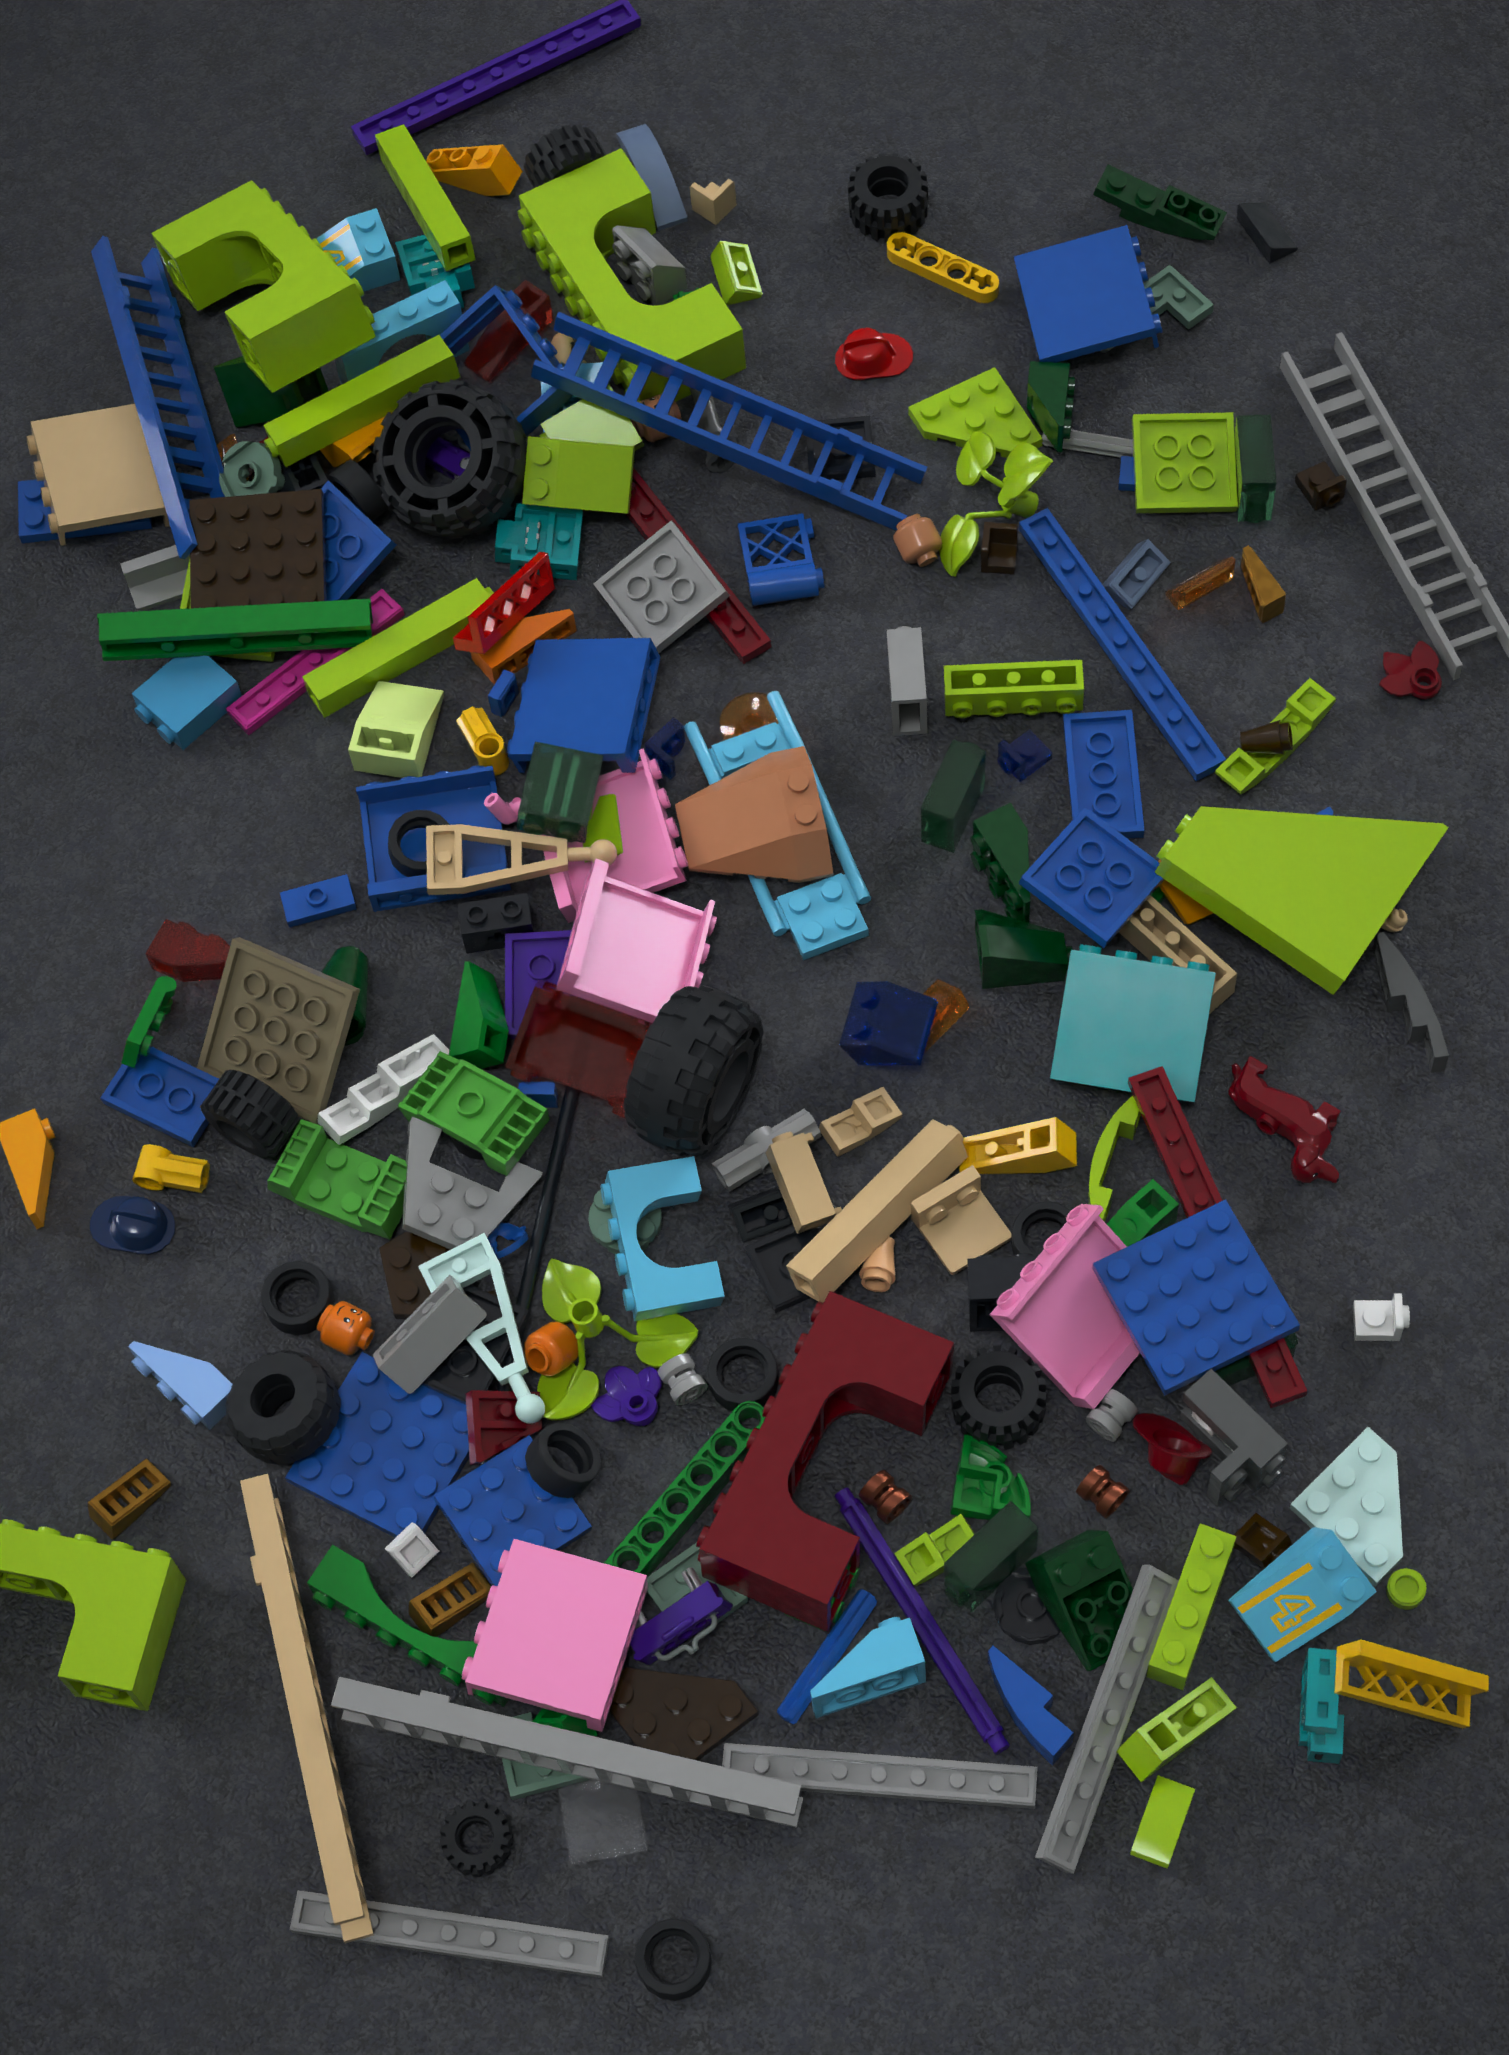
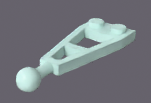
(467, 1265)

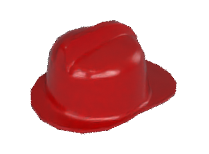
(873, 355)

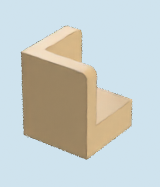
(713, 201)

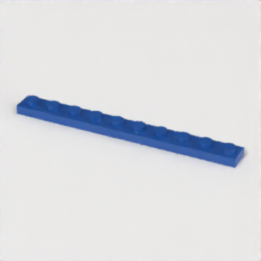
(1122, 644)

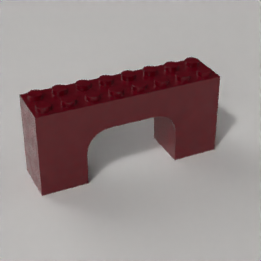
(843, 1366)

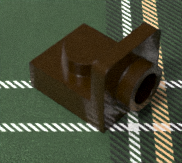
(1321, 486)
(1261, 1541)

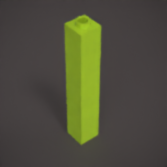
(425, 197)
(358, 401)
(393, 649)

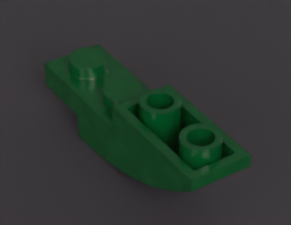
(1166, 212)

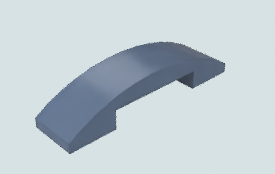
(652, 167)

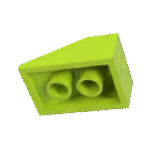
(578, 475)

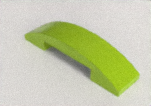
(1303, 712)
(1123, 1124)

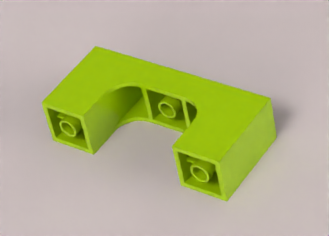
(572, 235)
(249, 240)
(120, 1602)

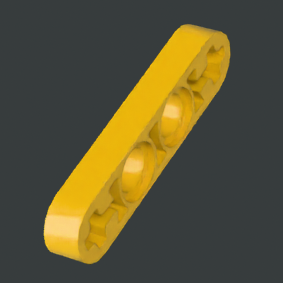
(945, 263)

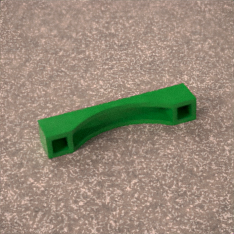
(347, 1585)

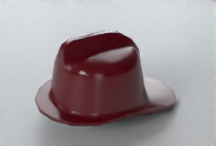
(1170, 1447)

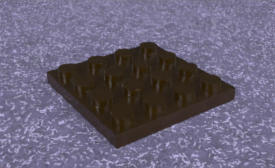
(258, 549)

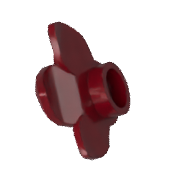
(1408, 671)

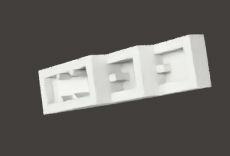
(380, 1093)

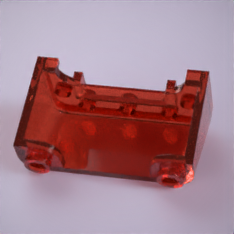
(577, 1044)

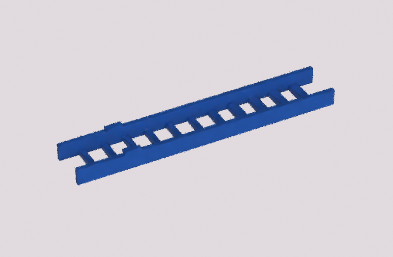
(140, 380)
(710, 386)

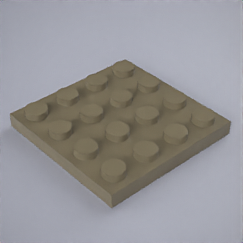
(279, 1025)

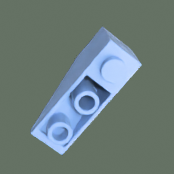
(190, 1380)

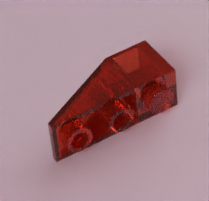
(503, 338)
(187, 953)

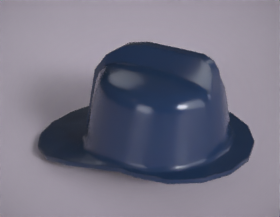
(132, 1225)

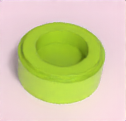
(1406, 1589)

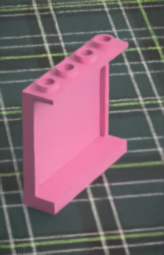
(647, 834)
(633, 946)
(1064, 1314)
(556, 1632)

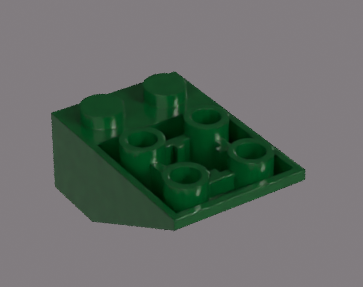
(253, 402)
(1003, 855)
(1084, 1593)

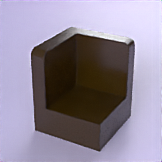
(999, 548)

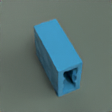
(185, 698)

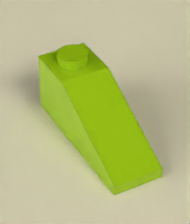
(1175, 1729)

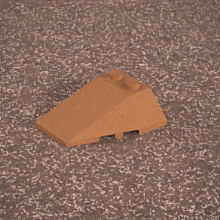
(759, 822)

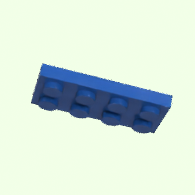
(34, 518)
(1104, 769)

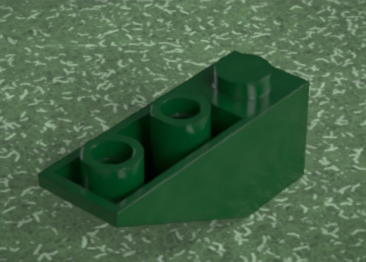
(1049, 401)

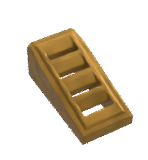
(1264, 589)
(135, 1506)
(444, 1620)

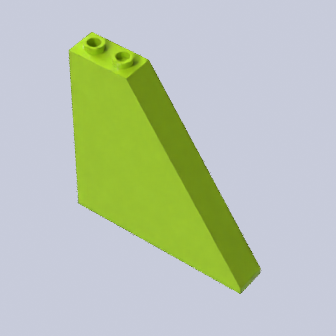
(1299, 881)

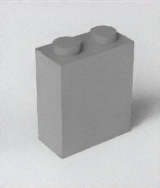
(907, 681)

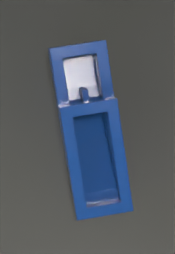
(1029, 1706)

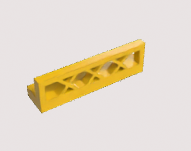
(1414, 1670)

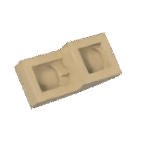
(861, 1122)

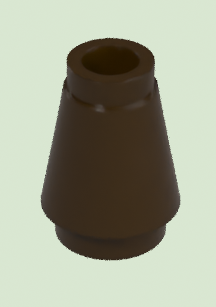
(1269, 738)

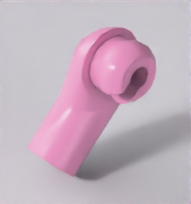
(504, 812)

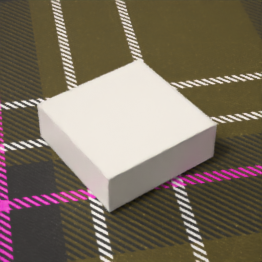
(412, 1549)

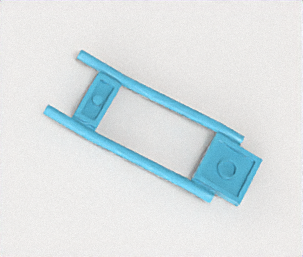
(821, 913)

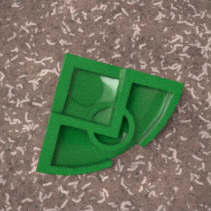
(985, 1482)

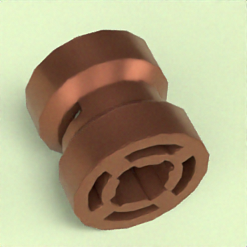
(1102, 1491)
(885, 1496)

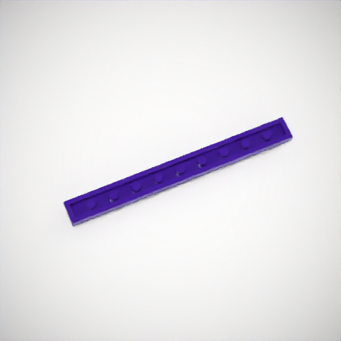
(500, 73)

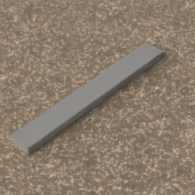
(1107, 1720)
(889, 1775)
(462, 1936)

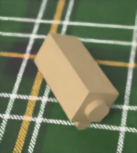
(800, 1181)

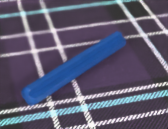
(827, 1655)

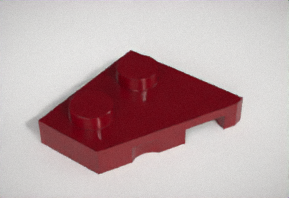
(494, 1423)

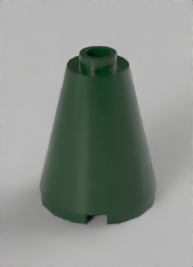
(351, 966)

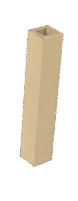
(877, 1210)

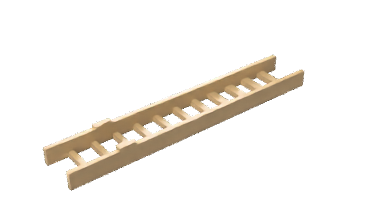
(276, 1574)

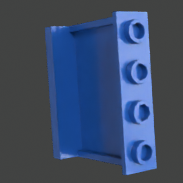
(1087, 295)
(586, 698)
(455, 797)

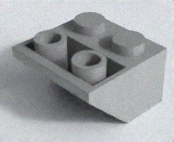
(647, 265)

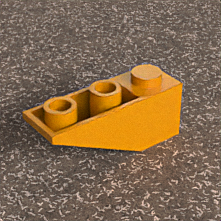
(478, 169)

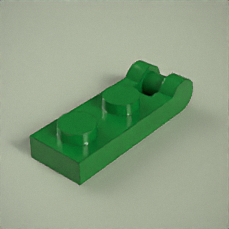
(149, 1020)

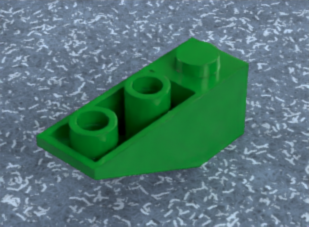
(479, 1022)
(1144, 1214)

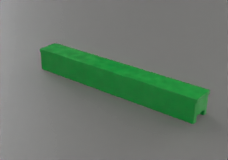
(234, 629)

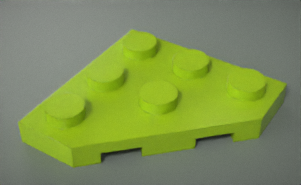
(972, 406)

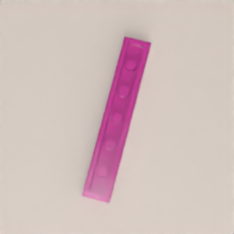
(287, 683)

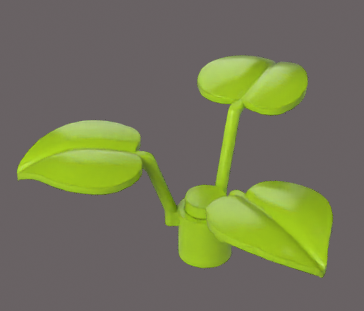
(1021, 470)
(573, 1295)

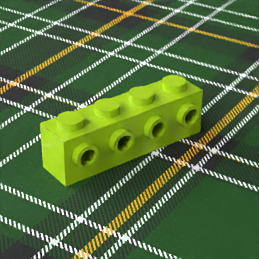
(1013, 688)

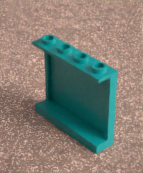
(1132, 1018)

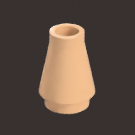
(879, 1268)

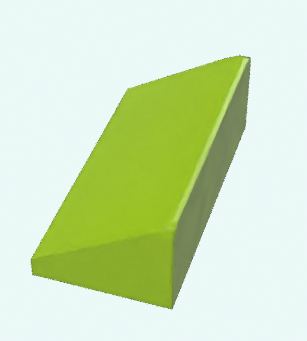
(735, 272)
(605, 823)

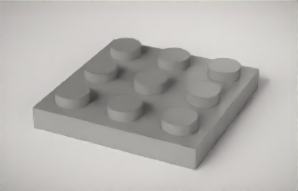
(661, 588)

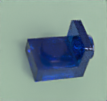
(666, 744)
(1023, 755)

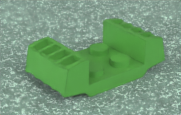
(476, 1110)
(340, 1181)

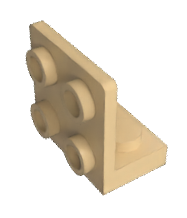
(959, 1220)

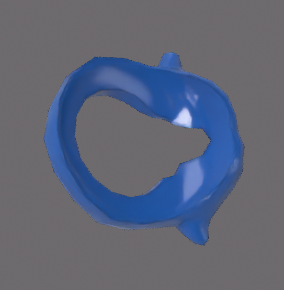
(509, 1232)

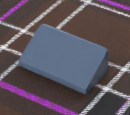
(1136, 574)

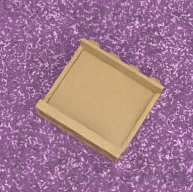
(95, 469)

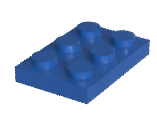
(162, 1095)

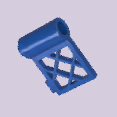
(780, 578)

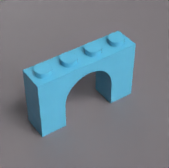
(422, 313)
(651, 1287)

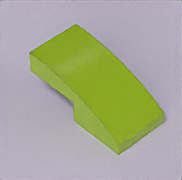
(927, 1554)
(1162, 1821)

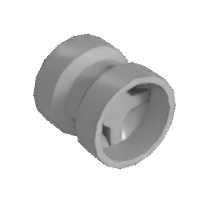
(682, 1379)
(1111, 1415)

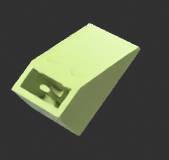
(395, 730)

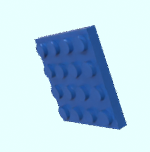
(1195, 1297)
(387, 1451)

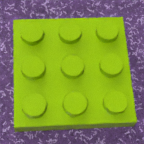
(1184, 462)

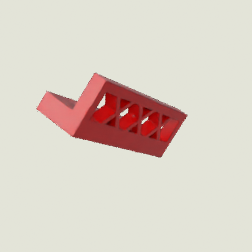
(506, 606)

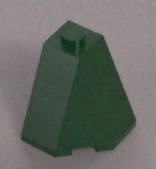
(1018, 951)

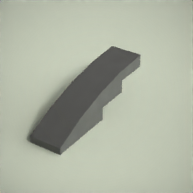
(1405, 993)

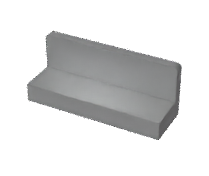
(156, 578)
(429, 1335)

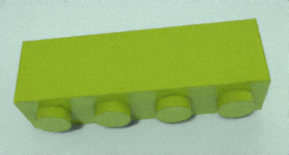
(1191, 1606)

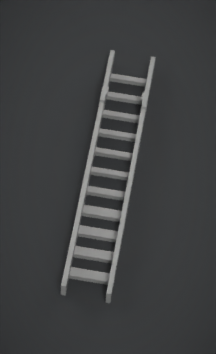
(1395, 445)
(667, 1775)

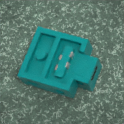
(424, 268)
(541, 530)
(1320, 1723)

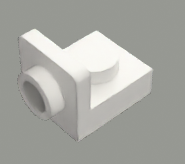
(1380, 1319)

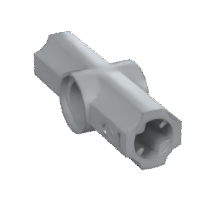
(751, 1159)

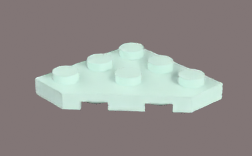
(1359, 1504)

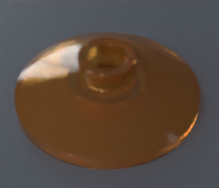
(746, 712)

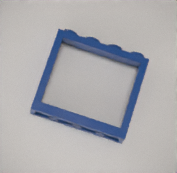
(481, 315)

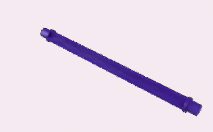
(922, 1621)

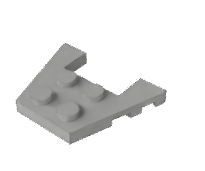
(449, 1206)

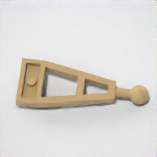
(445, 857)

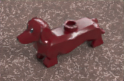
(1289, 1117)

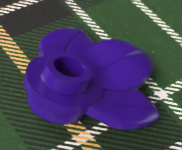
(625, 1392)

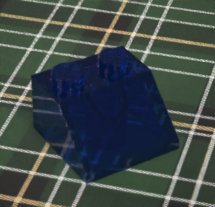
(887, 1024)

